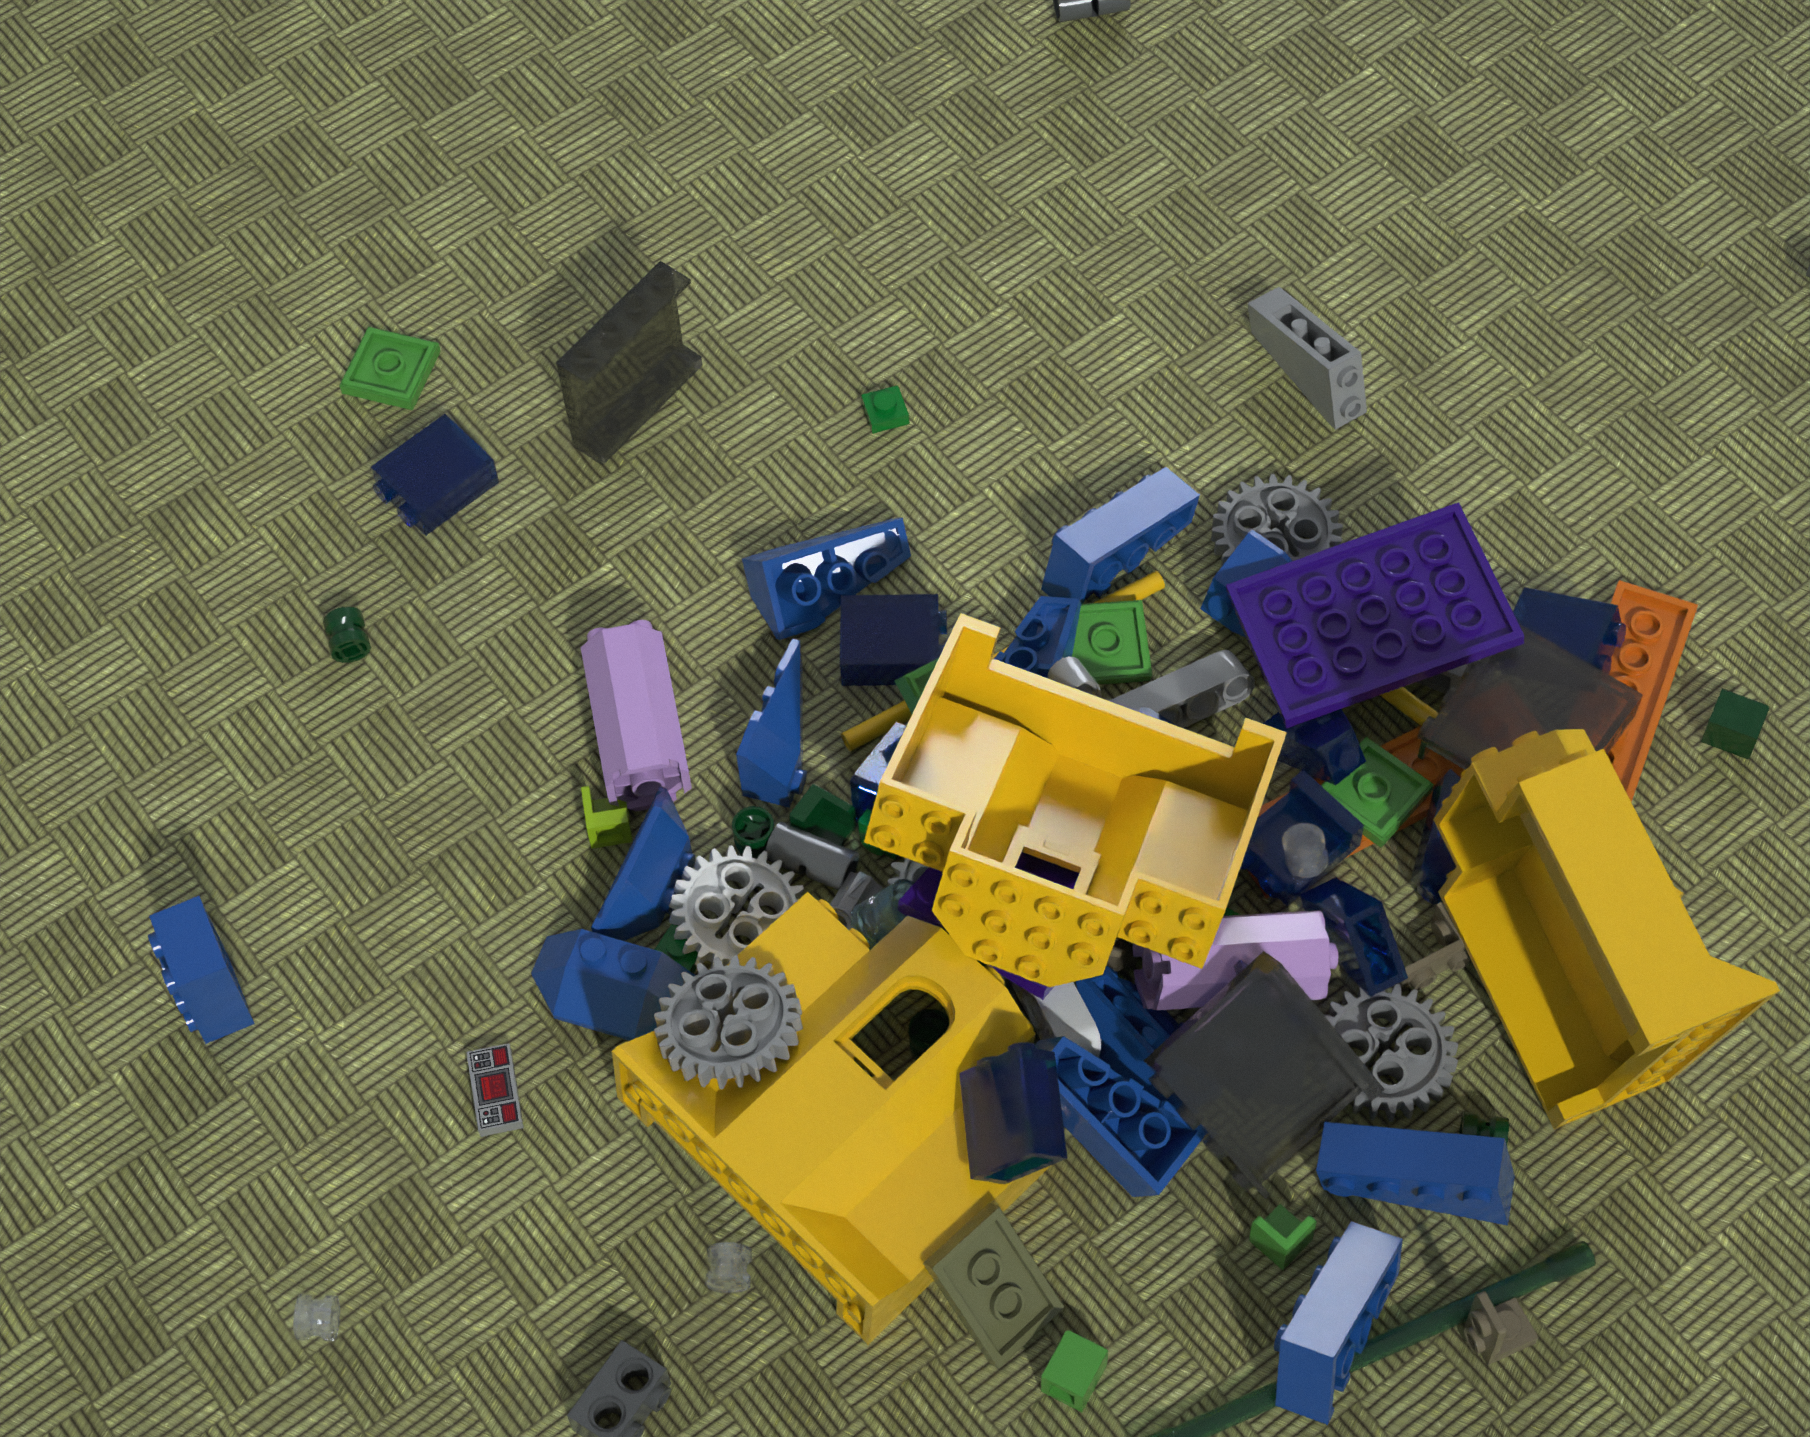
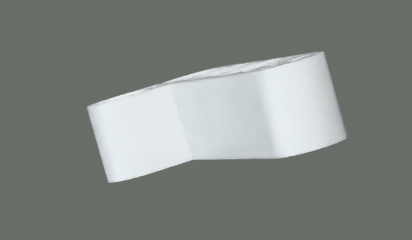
(1061, 1015)

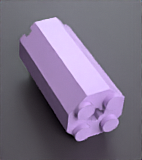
(634, 714)
(1289, 937)

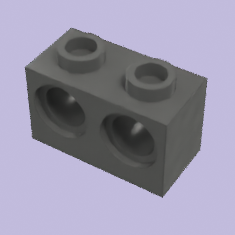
(609, 1395)

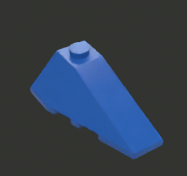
(1044, 635)

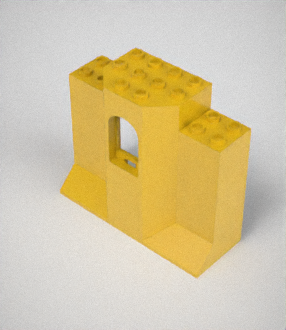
(1052, 772)
(1581, 927)
(834, 1162)

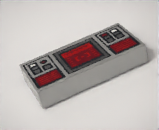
(494, 1090)

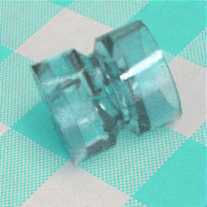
(879, 912)

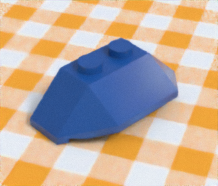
(648, 874)
(604, 982)
(1126, 1027)

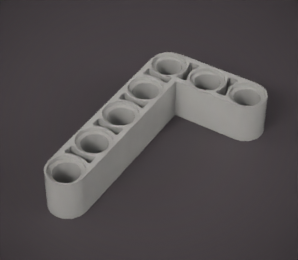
(1179, 696)

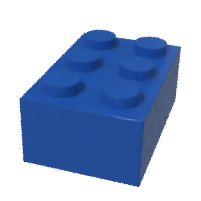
(198, 970)

